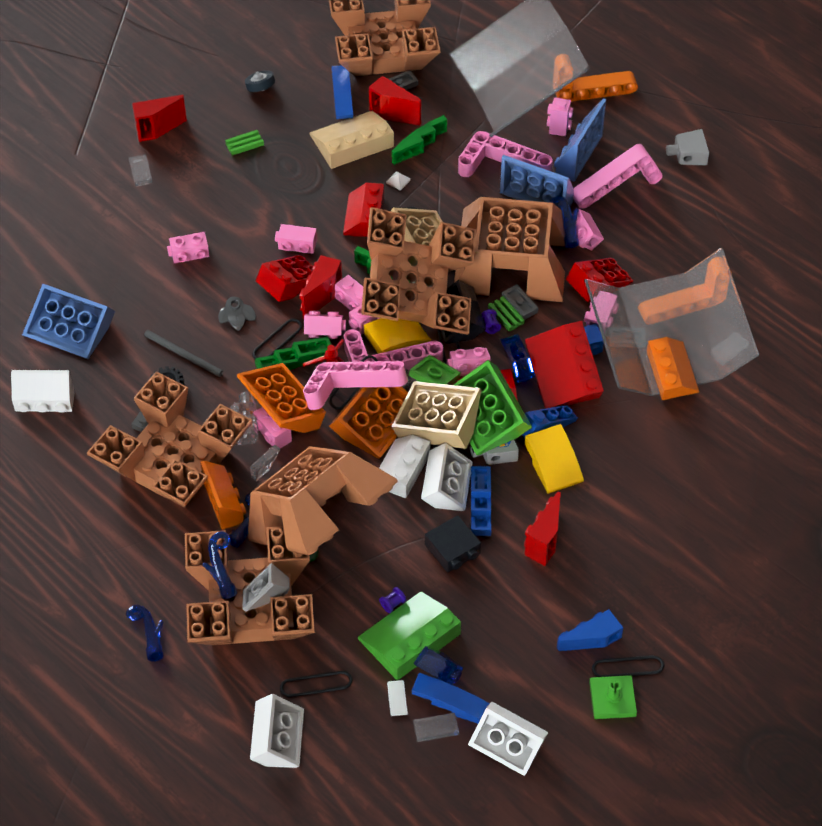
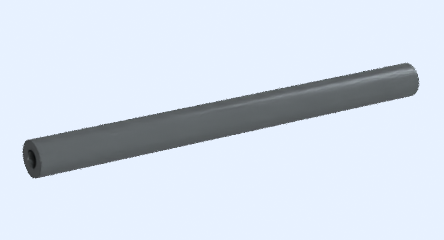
(182, 352)

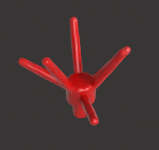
(331, 355)

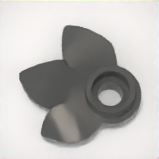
(236, 315)

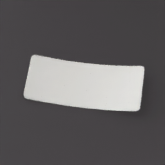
(397, 698)

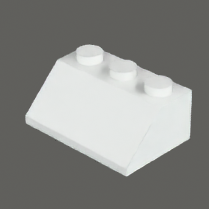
(42, 390)
(406, 462)
(446, 478)
(277, 732)
(507, 738)

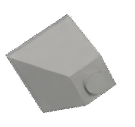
(267, 584)

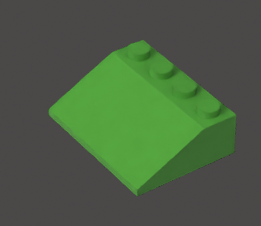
(498, 412)
(407, 630)

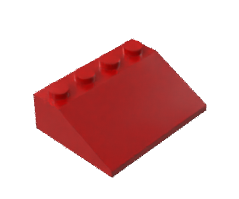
(564, 366)

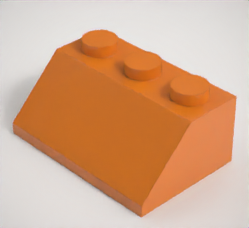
(671, 368)
(223, 495)

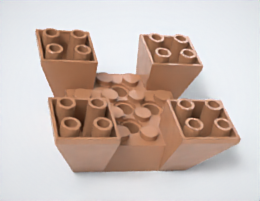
(384, 39)
(515, 238)
(392, 255)
(170, 446)
(300, 490)
(224, 619)

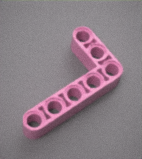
(494, 148)
(615, 173)
(409, 355)
(351, 374)

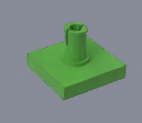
(434, 371)
(612, 697)

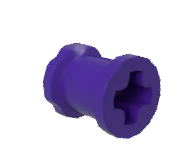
(491, 321)
(392, 600)

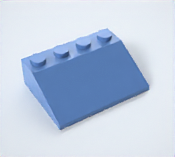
(582, 143)
(532, 183)
(68, 321)

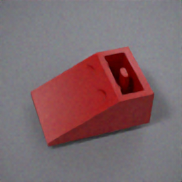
(394, 102)
(158, 116)
(598, 270)
(284, 277)
(320, 284)
(542, 535)

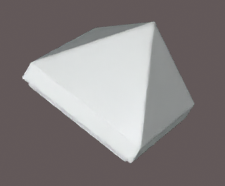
(398, 180)

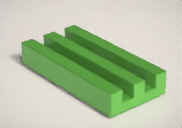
(244, 140)
(510, 313)

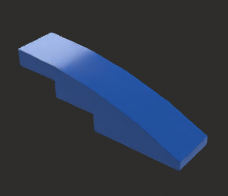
(342, 92)
(481, 500)
(450, 697)

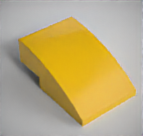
(392, 335)
(553, 458)

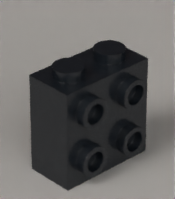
(453, 544)

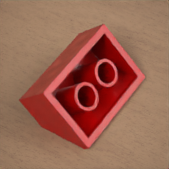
(359, 207)

